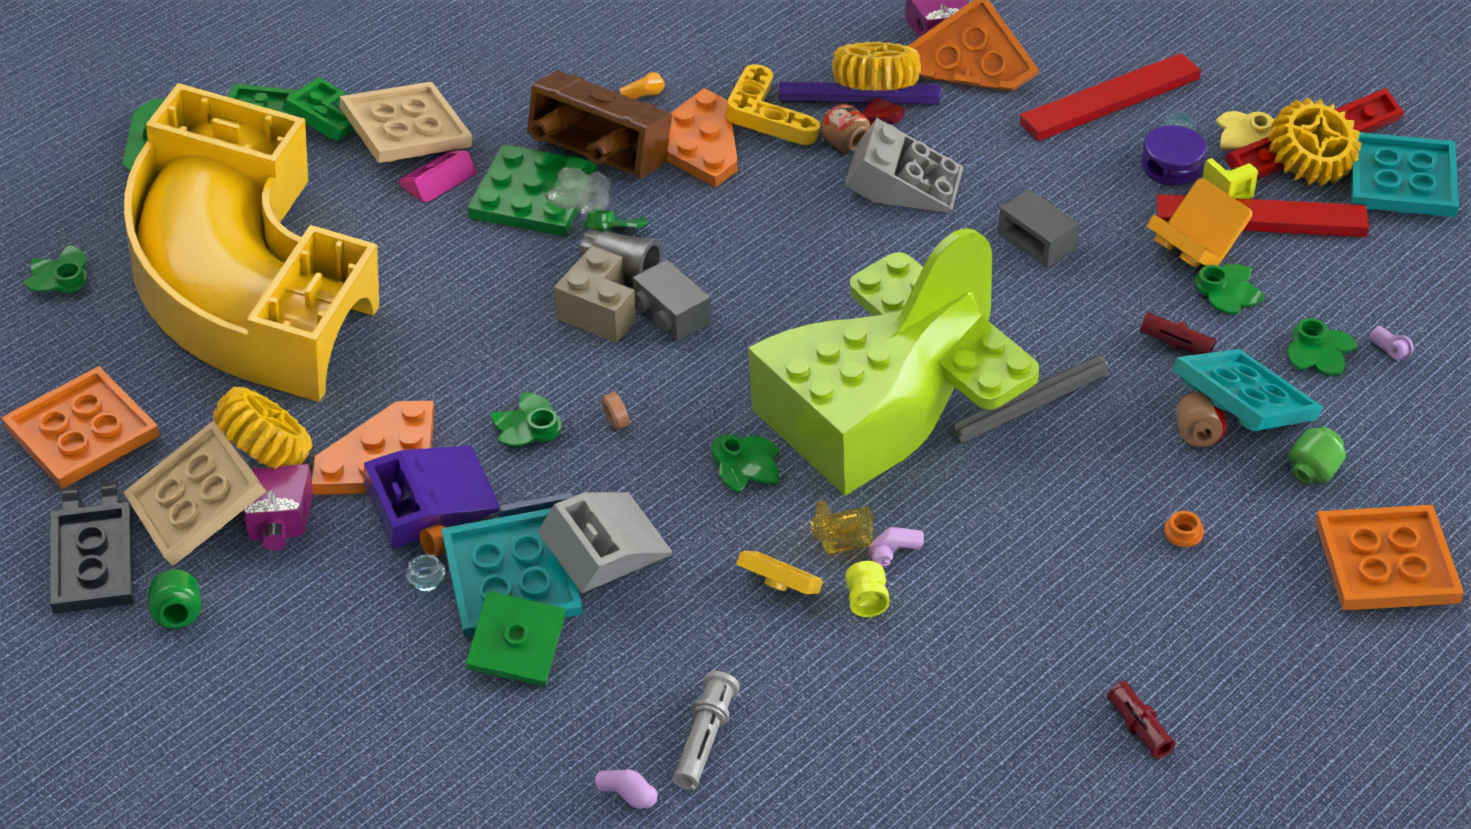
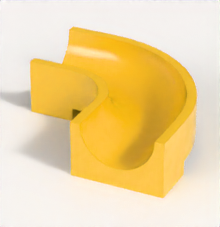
(213, 248)

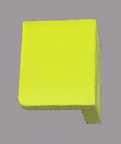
(1237, 183)

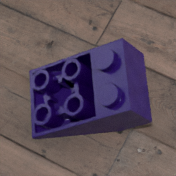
(427, 489)

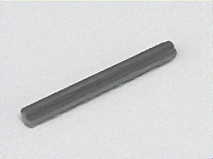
(1031, 399)

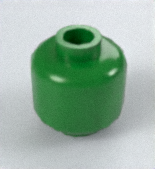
(174, 599)

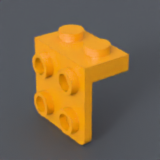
(1203, 225)

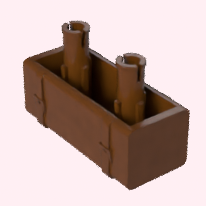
(599, 124)

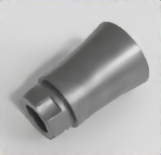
(637, 252)

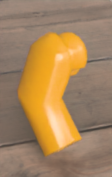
(649, 85)

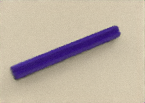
(837, 93)

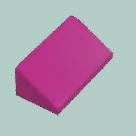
(439, 175)

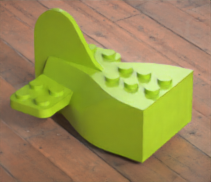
(875, 385)

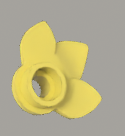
(1243, 128)

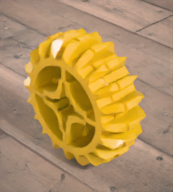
(876, 66)
(1314, 141)
(261, 428)

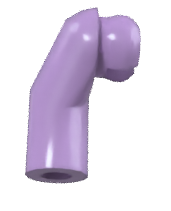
(1397, 346)
(891, 540)
(628, 785)

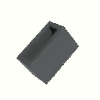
(1038, 228)
(672, 300)

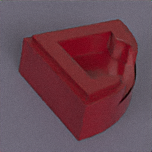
(884, 111)

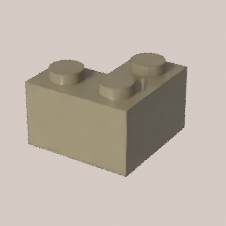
(595, 296)

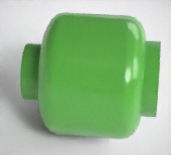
(1317, 455)

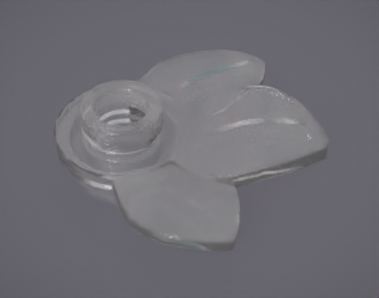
(580, 191)

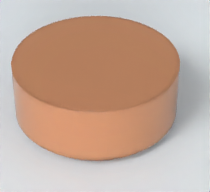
(615, 411)

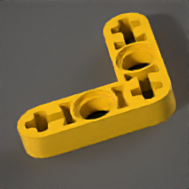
(765, 116)

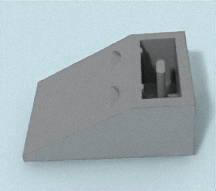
(902, 171)
(601, 537)

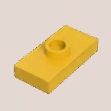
(779, 574)

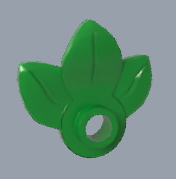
(606, 219)
(61, 275)
(1228, 287)
(1319, 347)
(530, 423)
(747, 460)

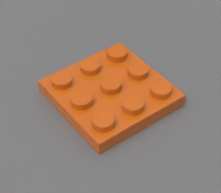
(80, 427)
(1388, 557)

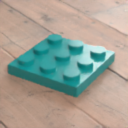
(1406, 175)
(1246, 389)
(507, 559)

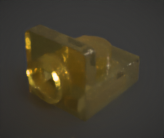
(843, 529)

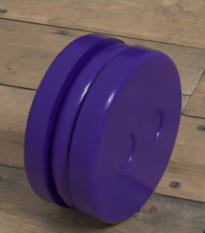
(1173, 155)

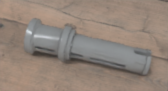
(709, 714)

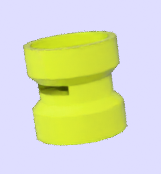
(867, 589)

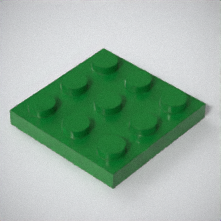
(517, 188)

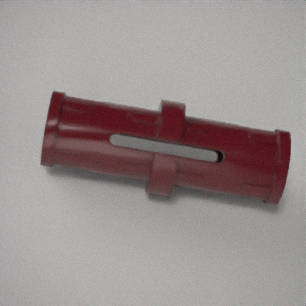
(1177, 335)
(1154, 737)

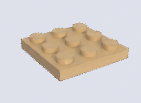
(405, 122)
(194, 493)

